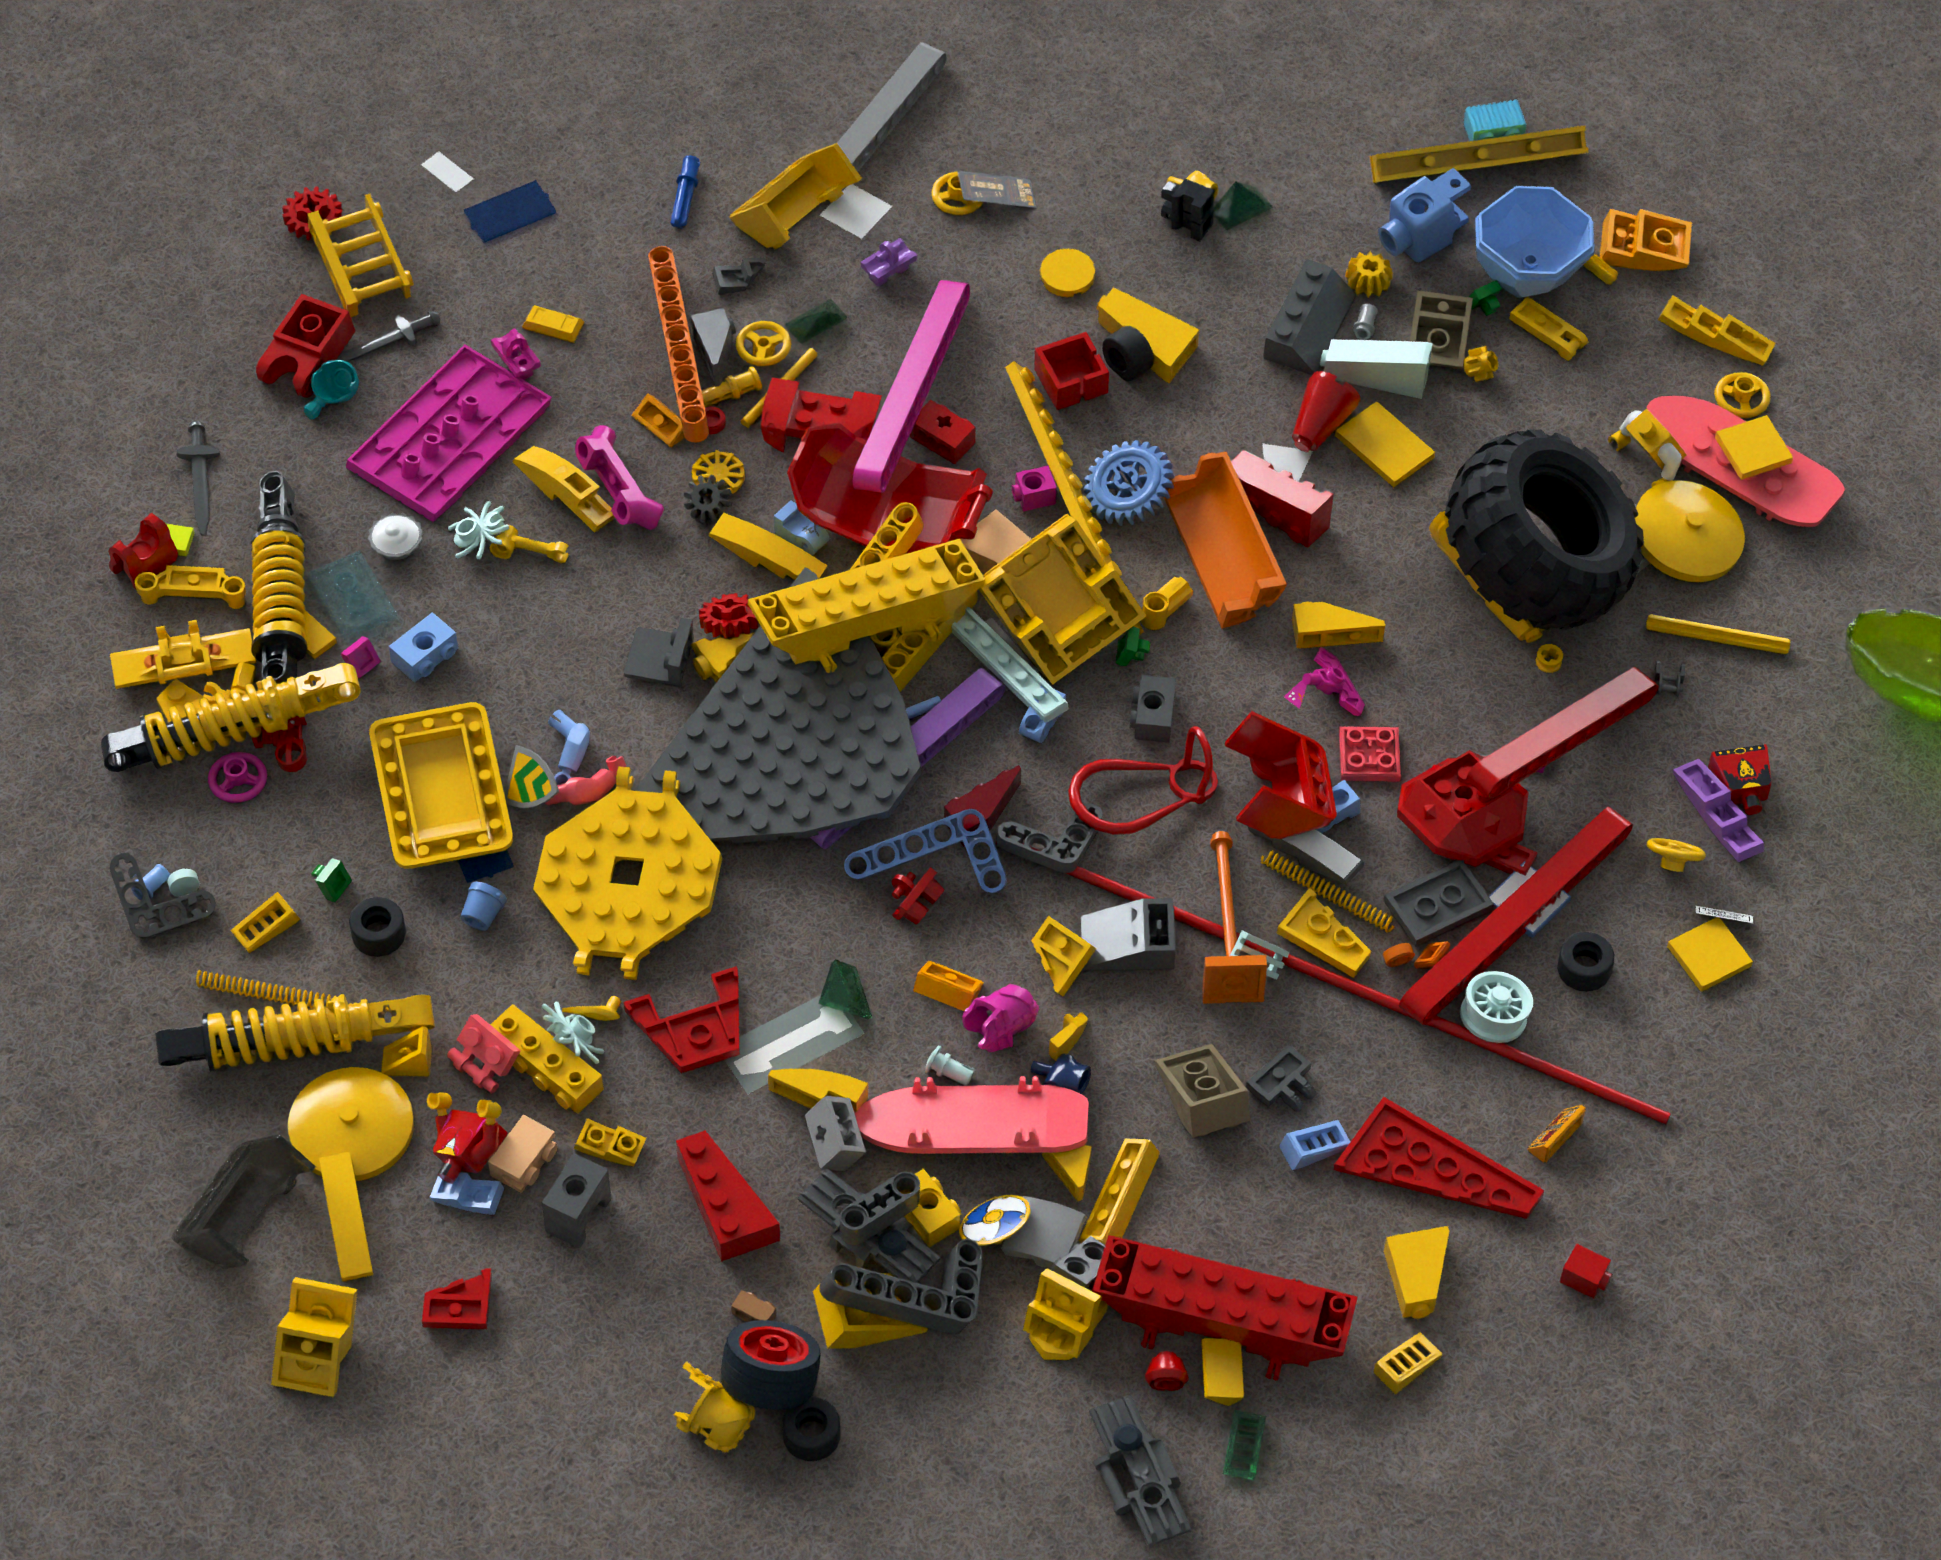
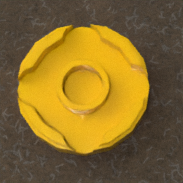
(1067, 272)

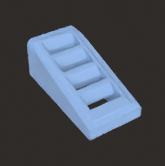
(1297, 1151)

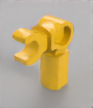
(243, 675)

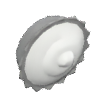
(395, 536)

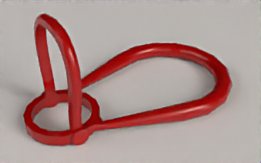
(1122, 764)

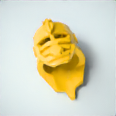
(717, 1411)

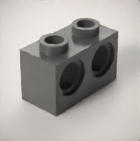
(1081, 1263)

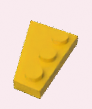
(1321, 934)

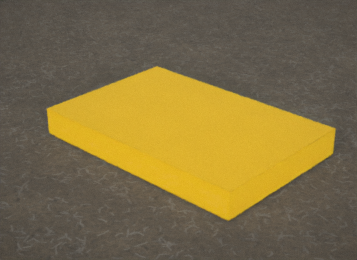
(1385, 444)

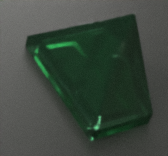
(1239, 205)
(816, 321)
(845, 991)

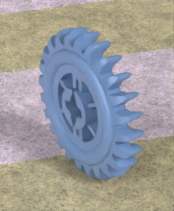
(1147, 486)

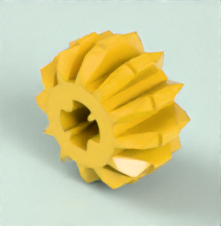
(1369, 274)

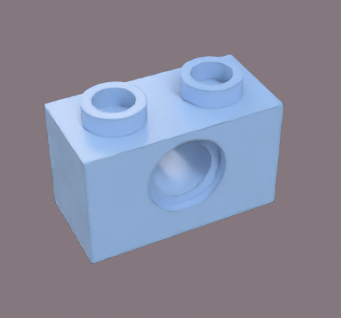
(428, 634)

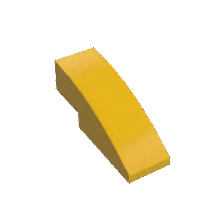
(811, 1085)

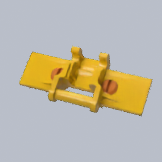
(181, 656)

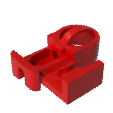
(286, 742)

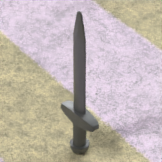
(405, 330)
(198, 455)

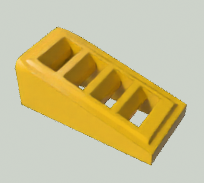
(279, 925)
(1391, 1377)

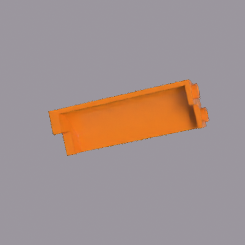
(1225, 540)

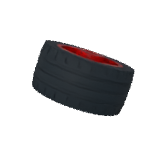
(770, 1364)

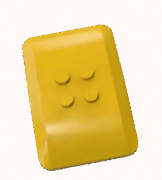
(440, 785)

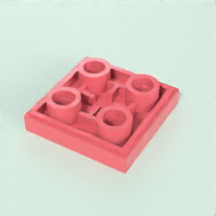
(1369, 754)

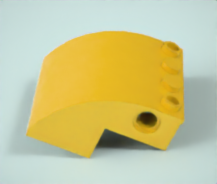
(1060, 599)

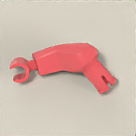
(589, 790)

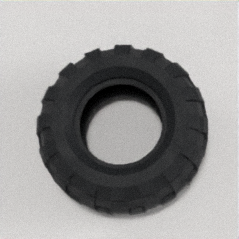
(1510, 553)

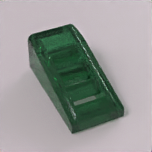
(1251, 1420)

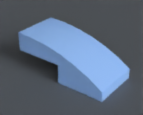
(468, 1194)

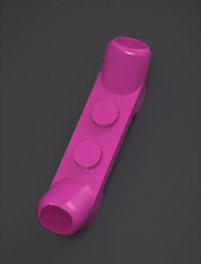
(630, 504)

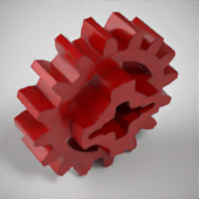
(297, 210)
(727, 616)

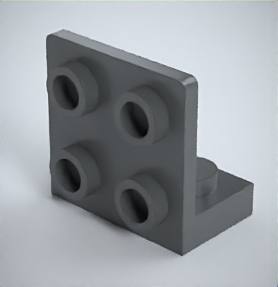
(660, 654)

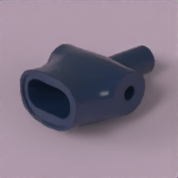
(1064, 1073)

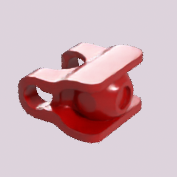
(147, 552)

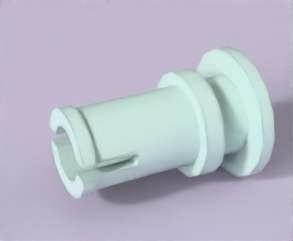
(948, 1067)

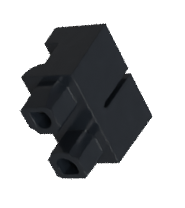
(1189, 207)

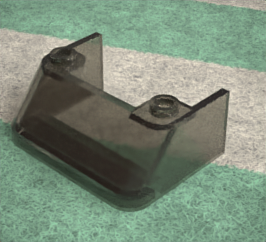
(237, 1197)

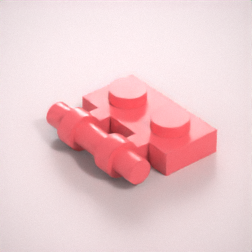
(489, 1046)

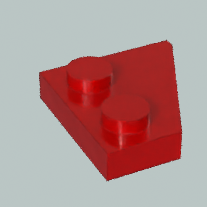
(459, 1304)

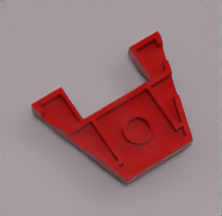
(696, 1035)

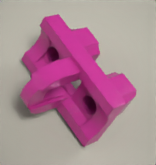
(508, 349)

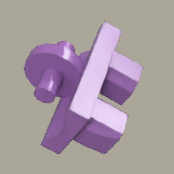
(890, 259)

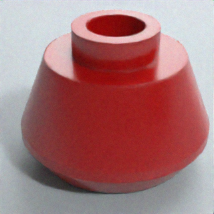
(1166, 1372)

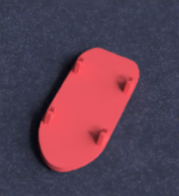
(1792, 493)
(976, 1119)

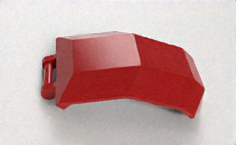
(824, 491)

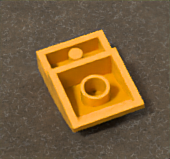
(1645, 241)

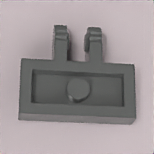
(1279, 1075)

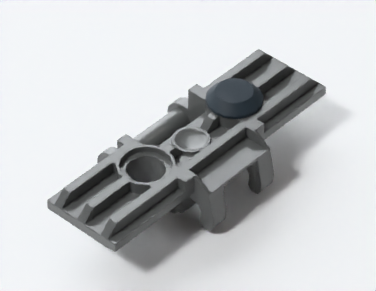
(892, 1249)
(1149, 1466)

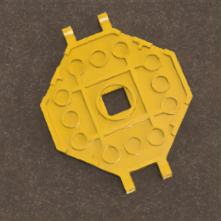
(623, 918)

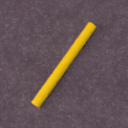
(791, 375)

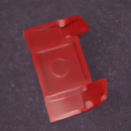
(792, 411)

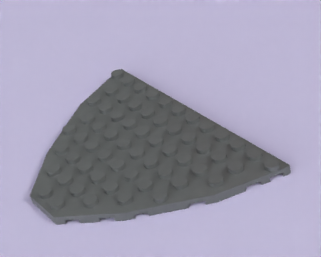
(792, 745)

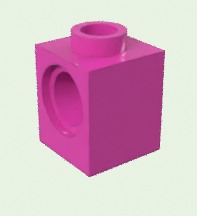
(1034, 488)

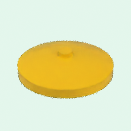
(1689, 531)
(352, 1113)

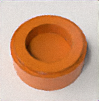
(1398, 955)

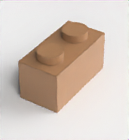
(751, 1308)

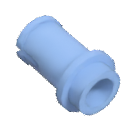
(152, 881)

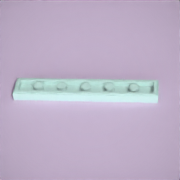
(1008, 666)

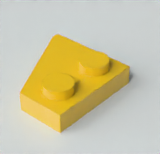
(1061, 953)

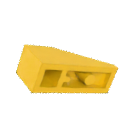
(1329, 625)

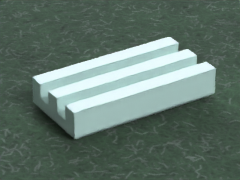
(1275, 962)

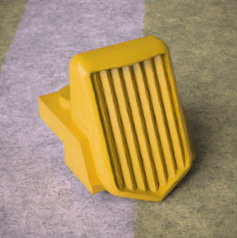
(1062, 1317)

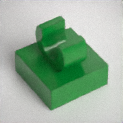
(1486, 297)
(1131, 647)
(332, 879)

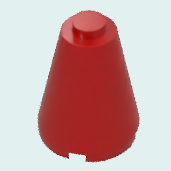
(1323, 410)

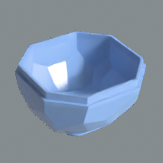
(1537, 229)

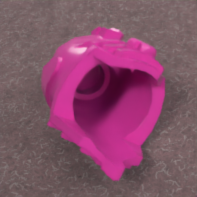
(1012, 1013)

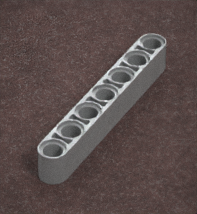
(891, 103)

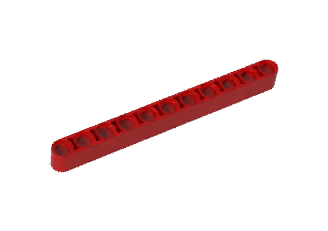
(1509, 919)

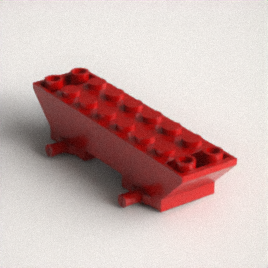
(1223, 1301)

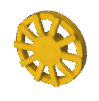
(719, 469)

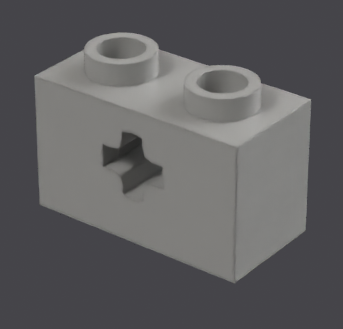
(835, 1133)

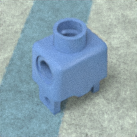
(1428, 232)

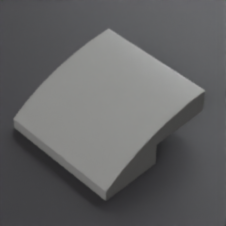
(1046, 1234)

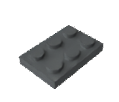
(1438, 902)

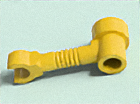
(511, 541)

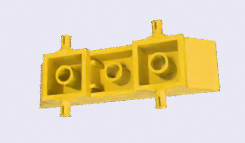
(899, 592)

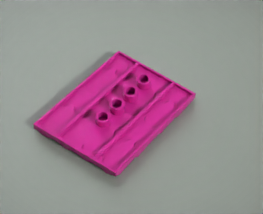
(448, 433)

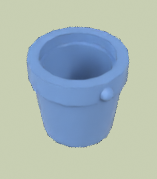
(482, 905)

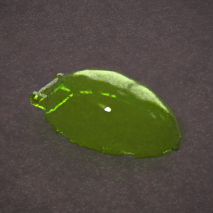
(1899, 658)

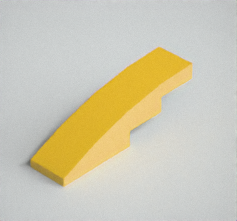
(1712, 330)
(763, 547)
(346, 1216)

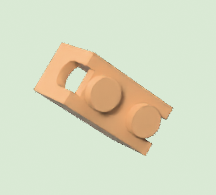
(523, 1154)

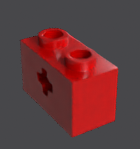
(943, 432)

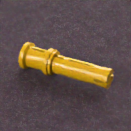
(732, 387)

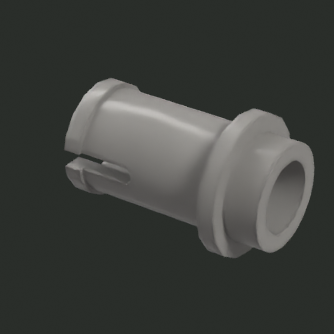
(1364, 326)

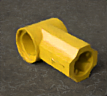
(1164, 602)

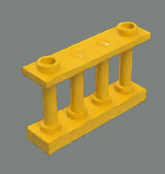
(340, 274)

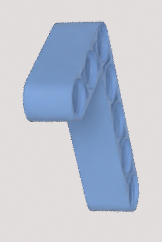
(931, 845)

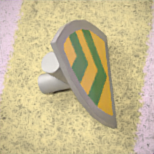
(529, 780)

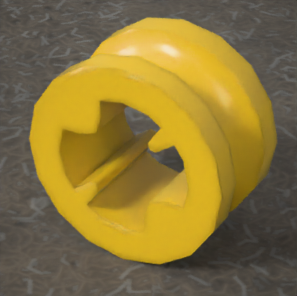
(1546, 651)

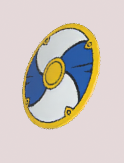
(995, 1219)

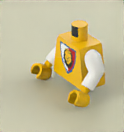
(1653, 440)

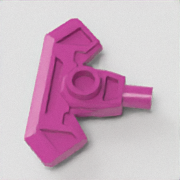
(1334, 679)

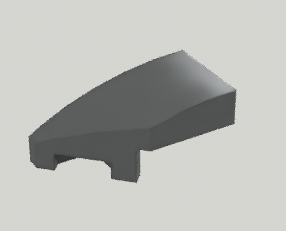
(737, 278)

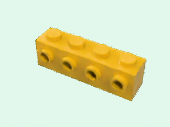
(549, 1062)

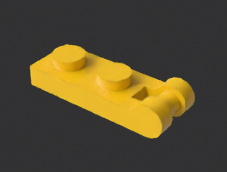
(1548, 328)

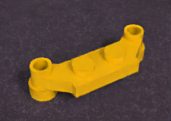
(191, 582)

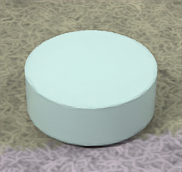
(183, 882)

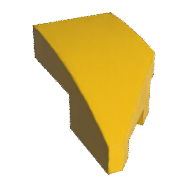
(1068, 1037)

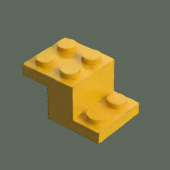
(314, 1337)

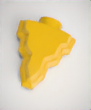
(717, 654)

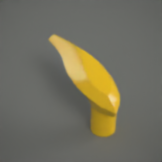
(602, 1013)

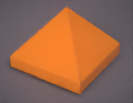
(1432, 955)

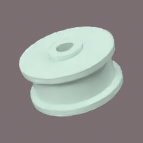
(1496, 1006)

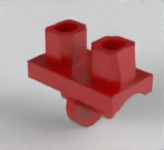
(926, 887)

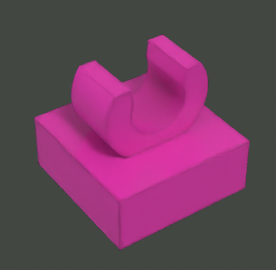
(361, 656)

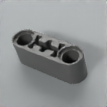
(879, 1208)

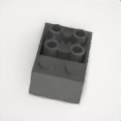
(1132, 936)

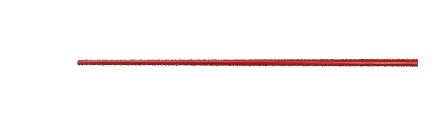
(1391, 1003)

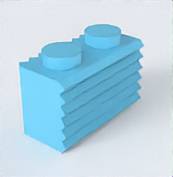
(1494, 120)

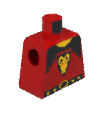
(1745, 774)

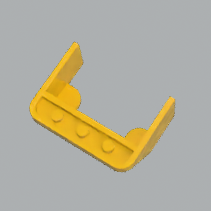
(794, 194)

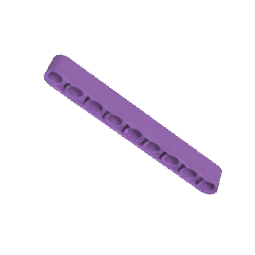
(943, 725)

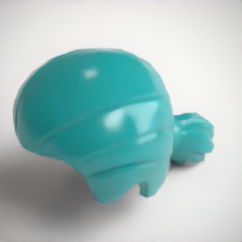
(332, 384)

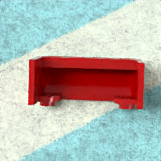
(1299, 778)

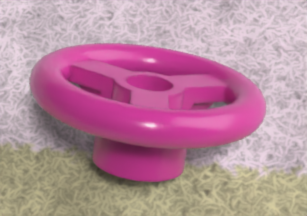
(237, 774)

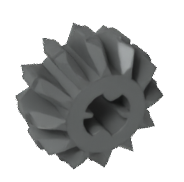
(718, 495)

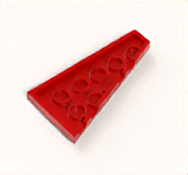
(1417, 1156)

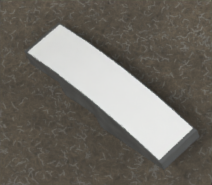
(1319, 854)

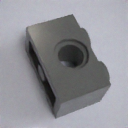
(1158, 694)

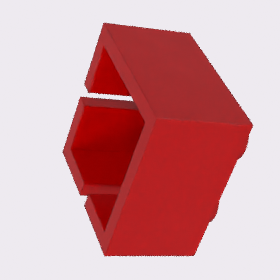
(1071, 370)

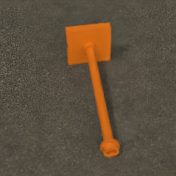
(1229, 976)

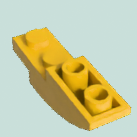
(564, 480)

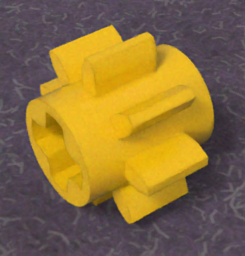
(1480, 363)

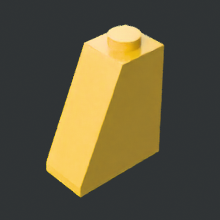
(1416, 1268)

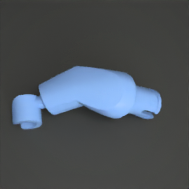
(576, 744)

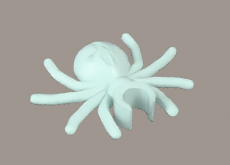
(475, 529)
(577, 1031)

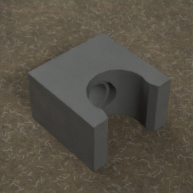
(567, 1214)

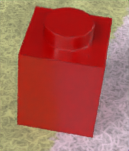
(1586, 1271)

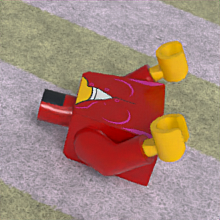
(463, 1137)

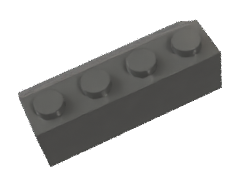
(1309, 318)

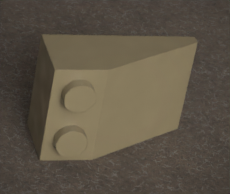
(1204, 1090)

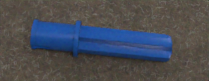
(686, 183)

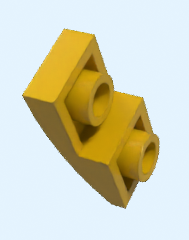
(608, 1144)

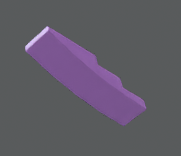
(1718, 811)

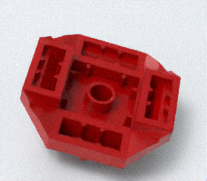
(1457, 817)

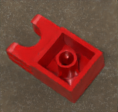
(305, 341)

